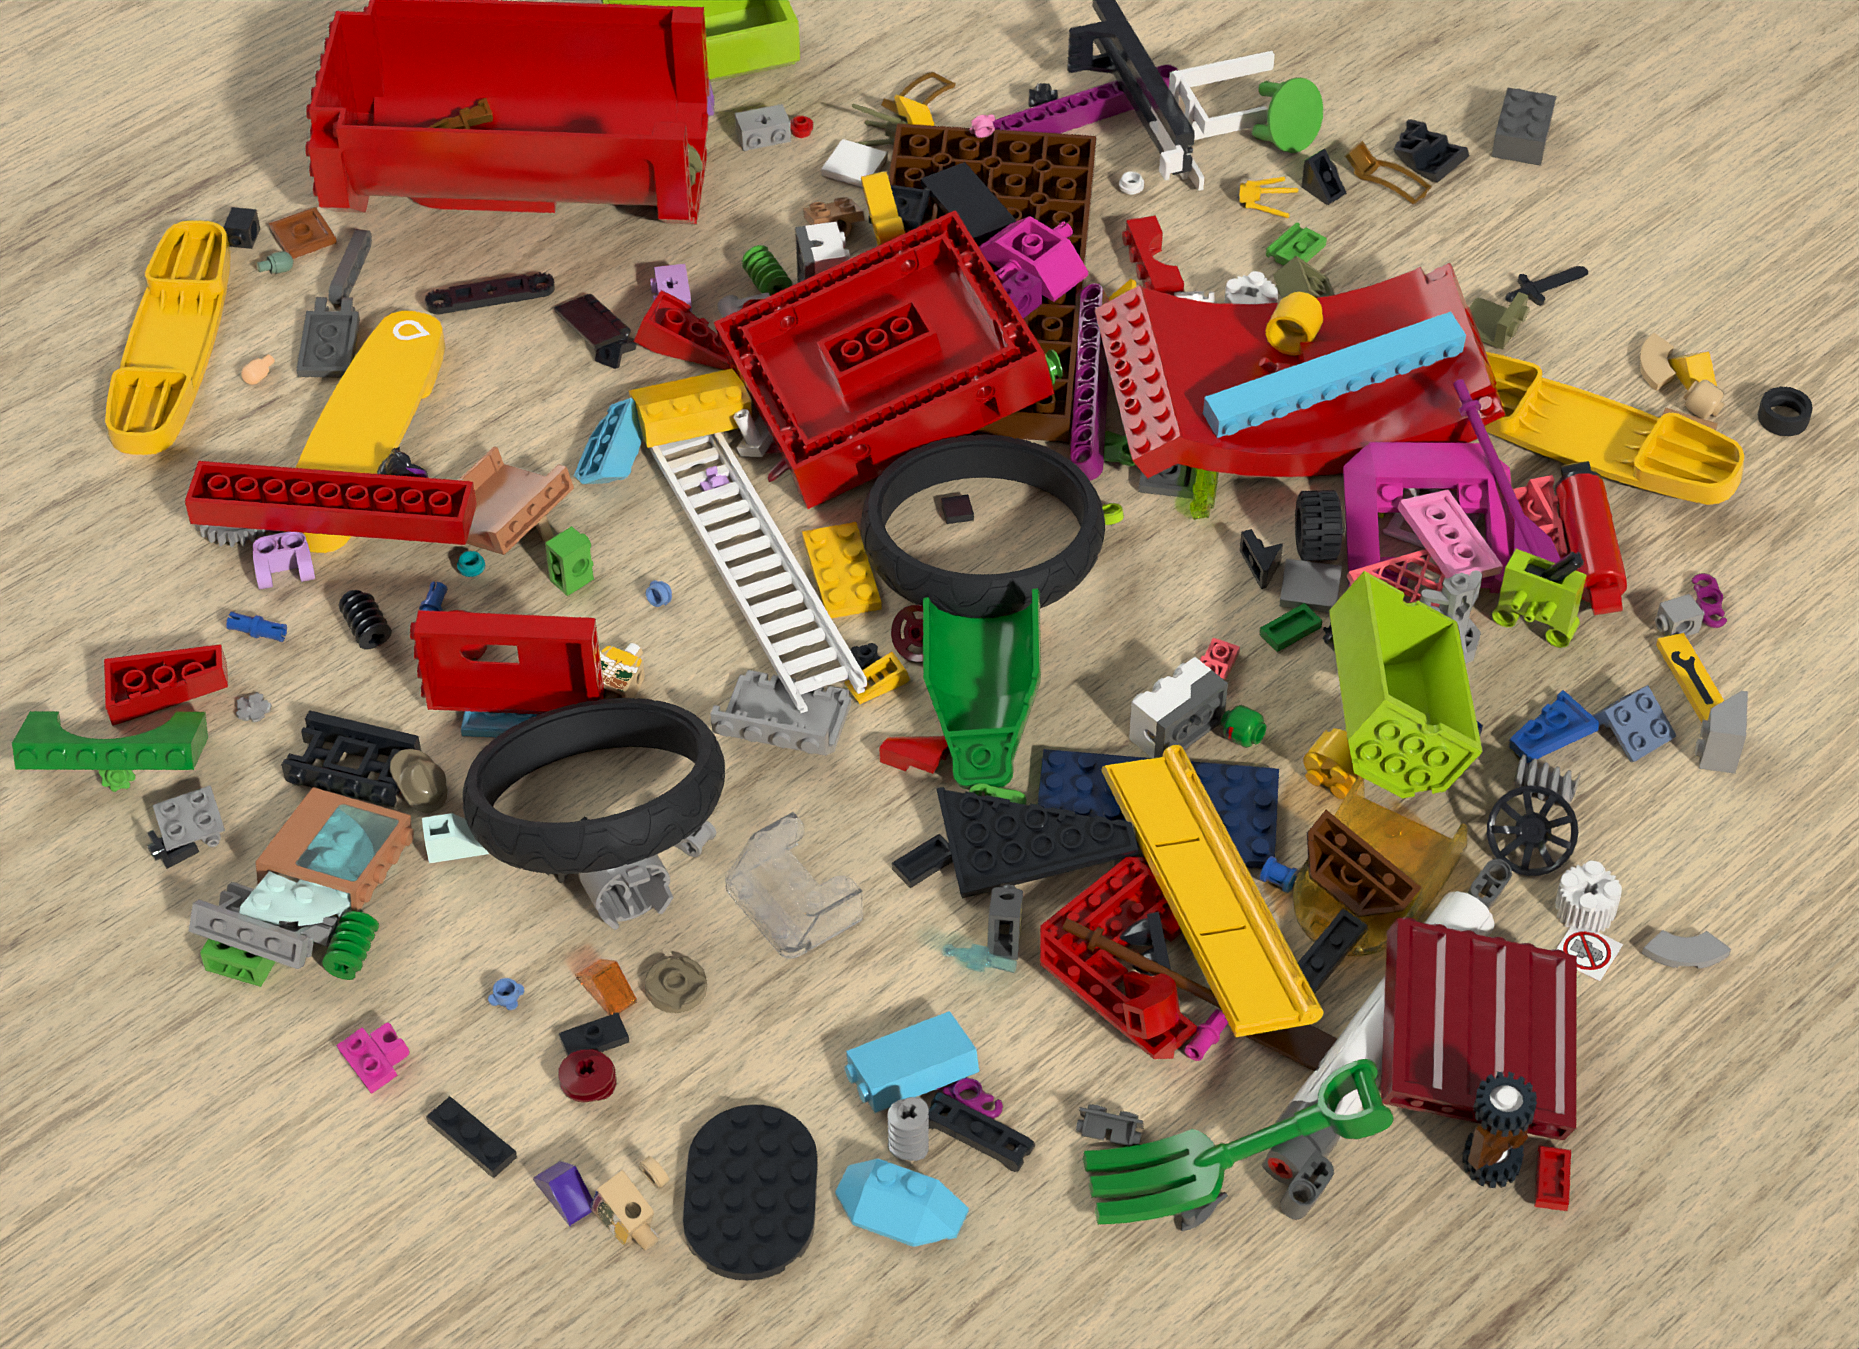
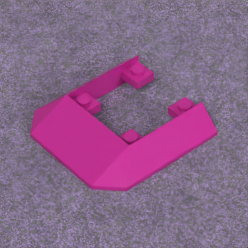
(1376, 484)

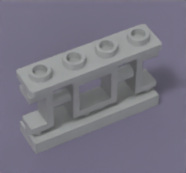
(280, 943)

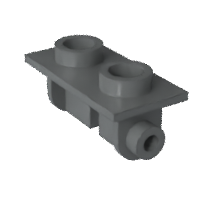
(1122, 1125)

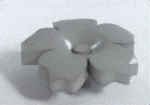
(253, 708)

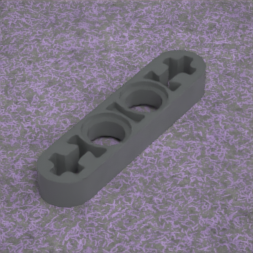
(350, 266)

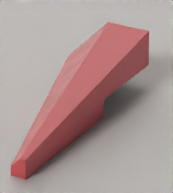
(1540, 506)

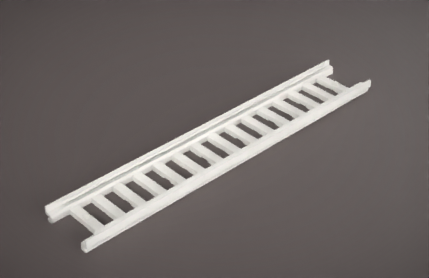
(783, 556)

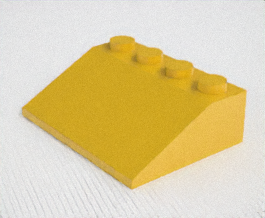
(690, 407)

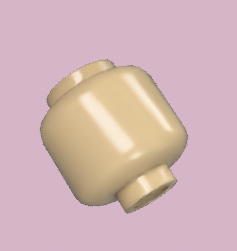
(1704, 399)

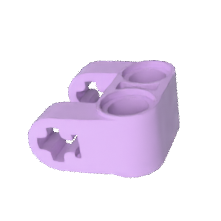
(281, 553)

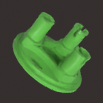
(1292, 115)

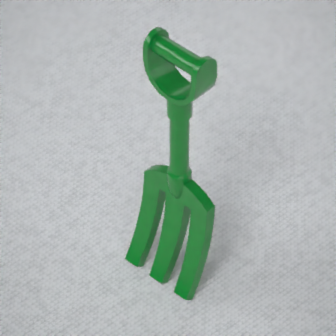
(1197, 1166)

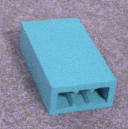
(911, 1061)

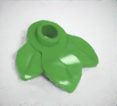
(1117, 449)

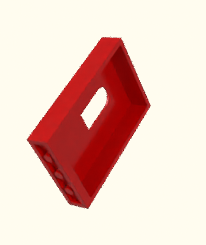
(554, 670)

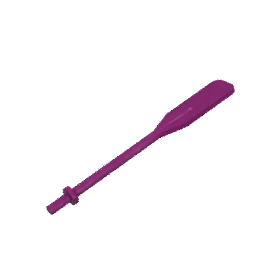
(1527, 534)

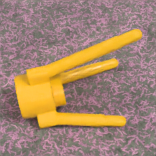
(1252, 191)

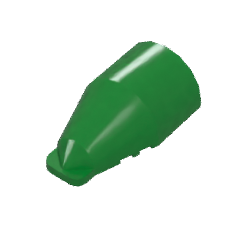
(982, 686)

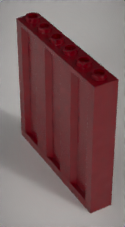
(1475, 1009)

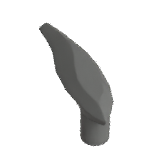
(1198, 1215)

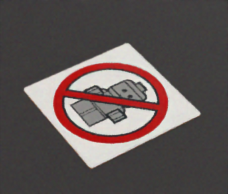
(1593, 951)

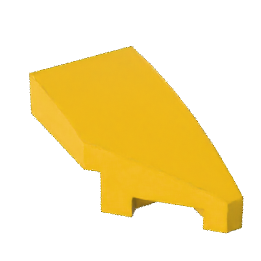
(914, 111)

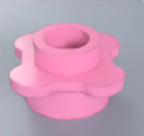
(982, 125)

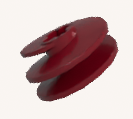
(587, 1076)

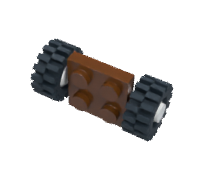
(1497, 1144)

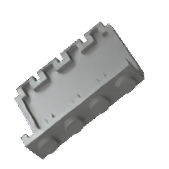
(766, 714)

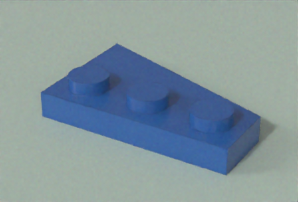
(1553, 729)

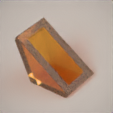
(607, 986)

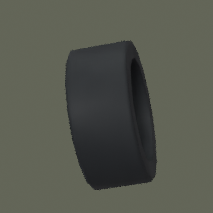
(1780, 424)

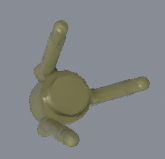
(889, 126)

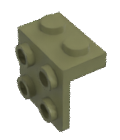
(1498, 323)

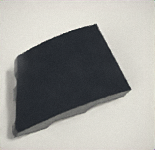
(1428, 151)

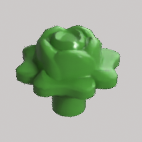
(117, 779)

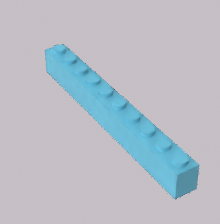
(1333, 374)

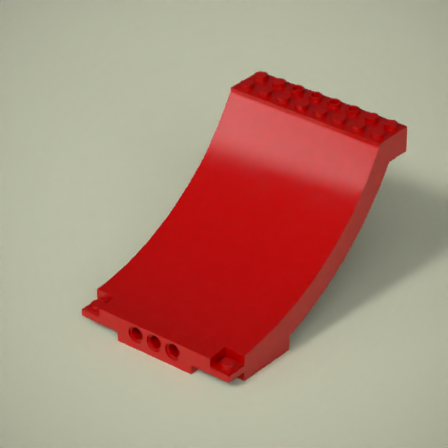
(1178, 350)

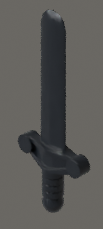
(1534, 289)

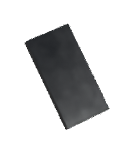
(976, 205)

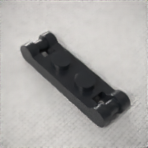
(979, 1131)

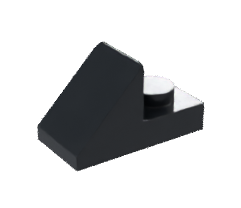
(1260, 560)

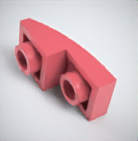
(1221, 657)

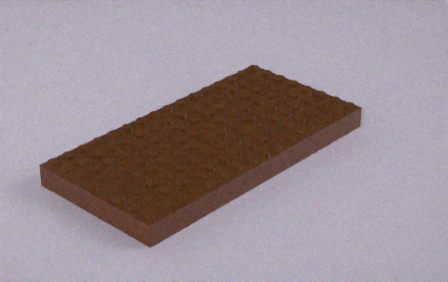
(1032, 177)

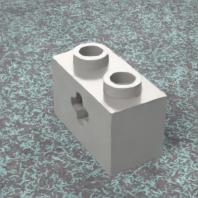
(762, 127)

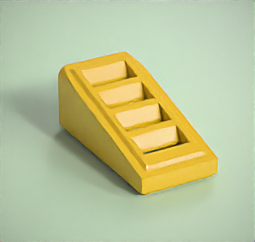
(890, 681)

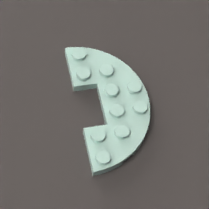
(299, 902)

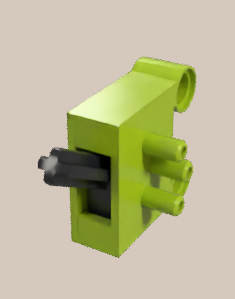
(1542, 593)

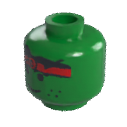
(1243, 726)

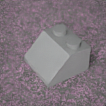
(1723, 735)

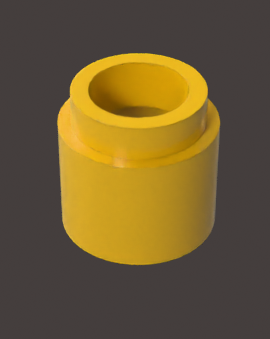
(1294, 321)

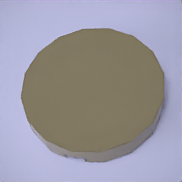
(676, 984)

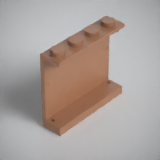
(511, 500)

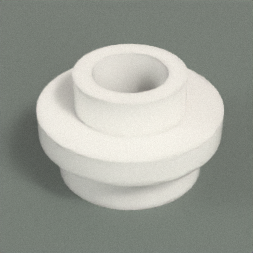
(1131, 183)

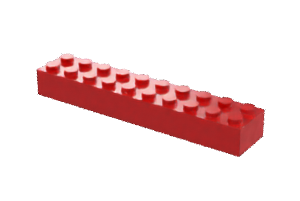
(331, 502)

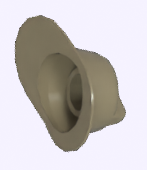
(419, 780)

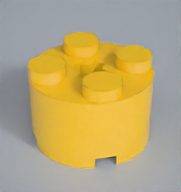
(1331, 763)

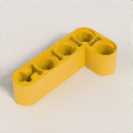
(882, 207)

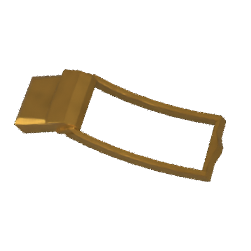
(891, 105)
(1366, 164)

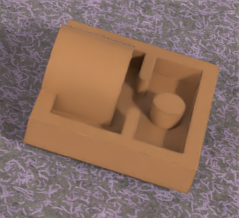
(841, 209)

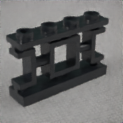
(351, 738)

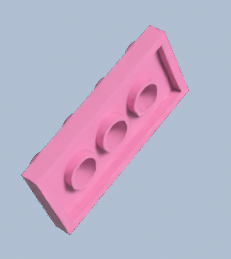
(1455, 525)

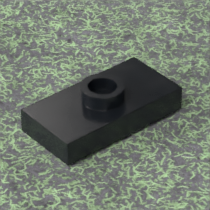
(596, 1035)

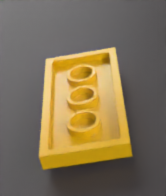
(841, 570)

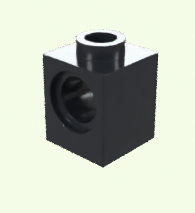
(242, 227)

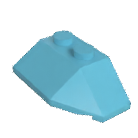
(611, 446)
(900, 1203)

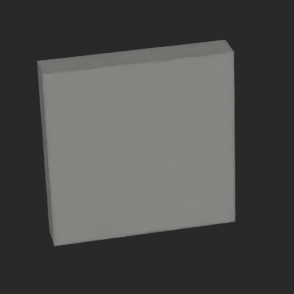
(1310, 584)

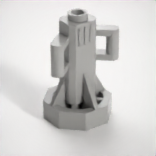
(1456, 602)

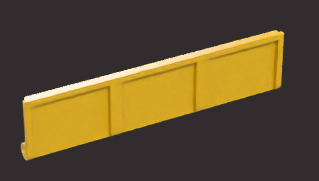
(1212, 895)

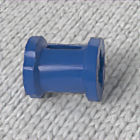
(1279, 874)

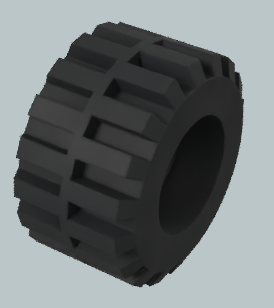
(1318, 525)

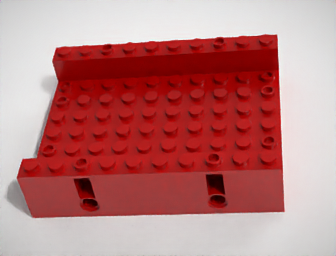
(884, 357)

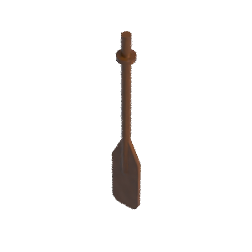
(1301, 1044)

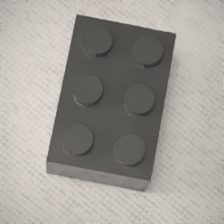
(1523, 126)

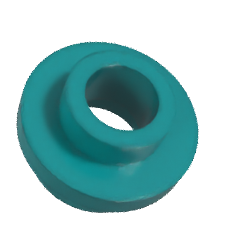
(471, 564)

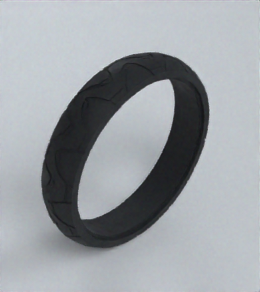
(982, 458)
(606, 840)

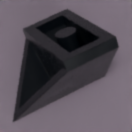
(1322, 178)

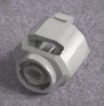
(629, 890)

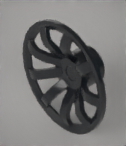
(1532, 830)

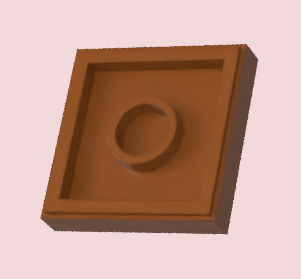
(302, 233)

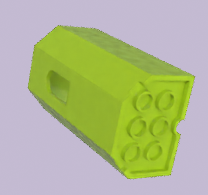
(743, 34)
(1402, 690)

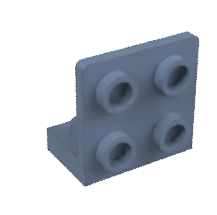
(1637, 723)

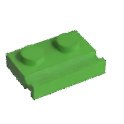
(1296, 242)

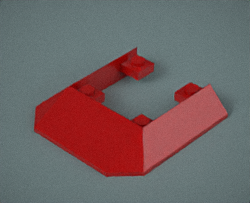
(1113, 904)

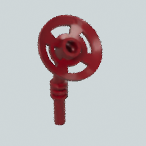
(912, 634)

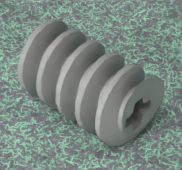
(1531, 775)
(908, 1129)

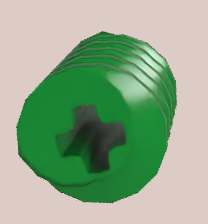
(350, 944)

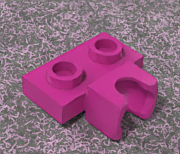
(374, 1055)

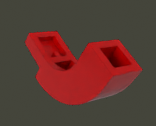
(1152, 1004)

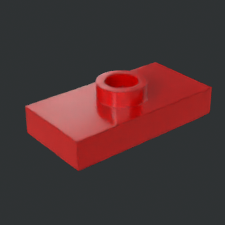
(1552, 1178)

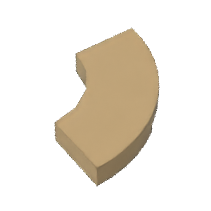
(1654, 362)

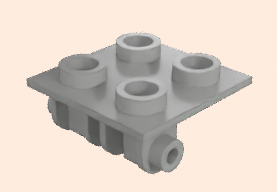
(189, 819)

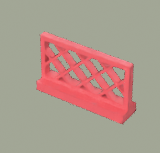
(1393, 565)

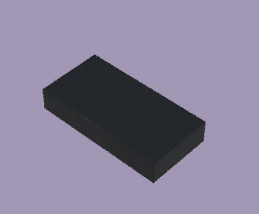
(923, 861)

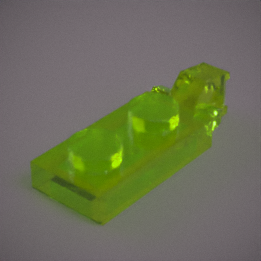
(1204, 493)

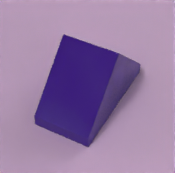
(565, 1191)

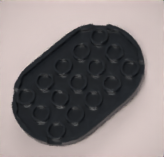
(750, 1192)

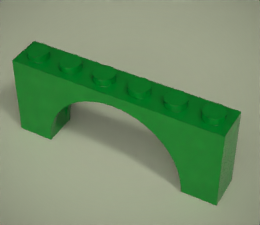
(47, 746)

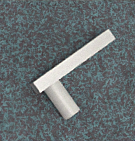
(756, 435)

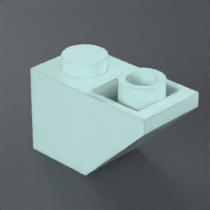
(449, 838)

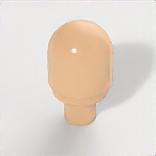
(257, 370)

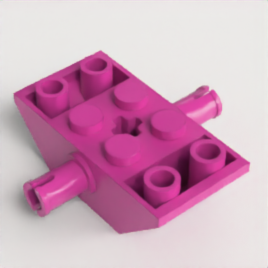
(1040, 252)

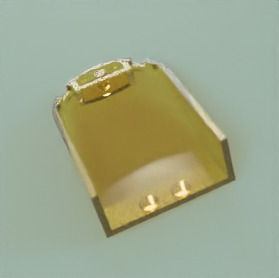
(1410, 846)

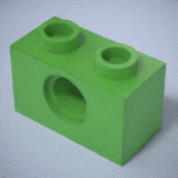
(569, 560)

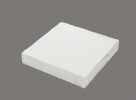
(852, 161)

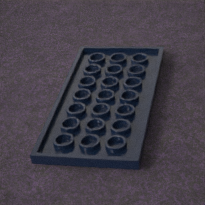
(1241, 795)

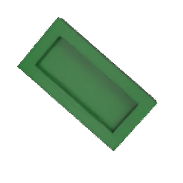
(1290, 627)

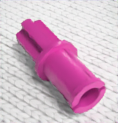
(1207, 1035)

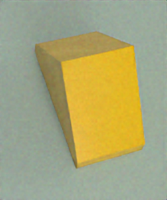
(1693, 368)

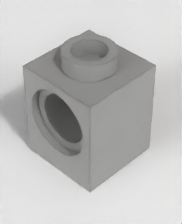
(1679, 616)

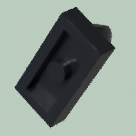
(1147, 933)

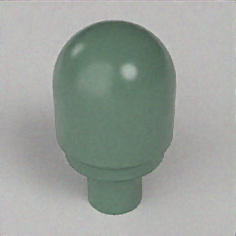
(276, 263)

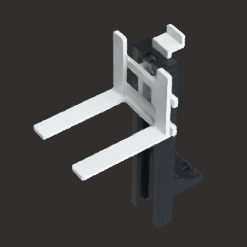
(1150, 96)

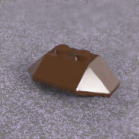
(1355, 870)

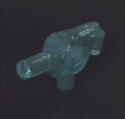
(979, 958)

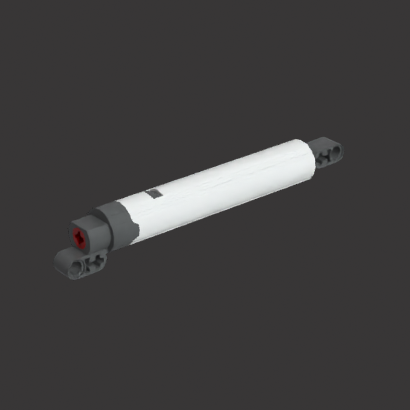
(1363, 1039)

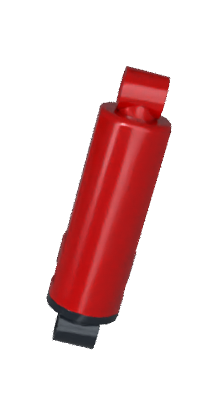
(1591, 532)

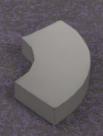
(1690, 951)

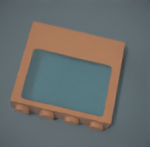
(338, 844)

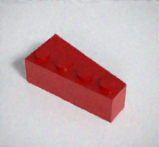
(161, 679)

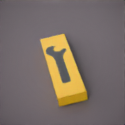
(1690, 674)

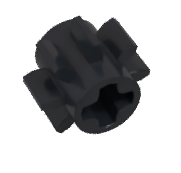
(1042, 94)

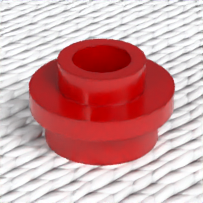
(801, 126)

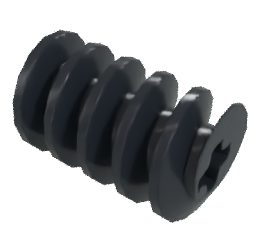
(364, 619)

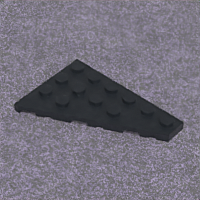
(1019, 843)

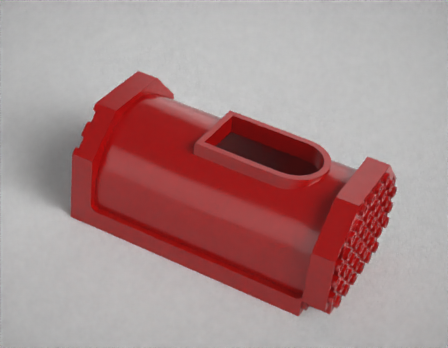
(579, 96)

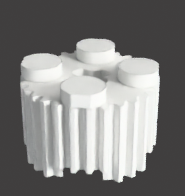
(1250, 290)
(1588, 897)

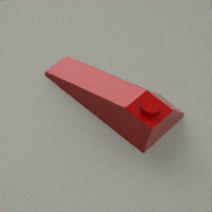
(678, 333)

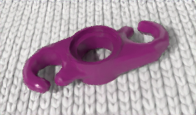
(1711, 591)
(977, 1102)

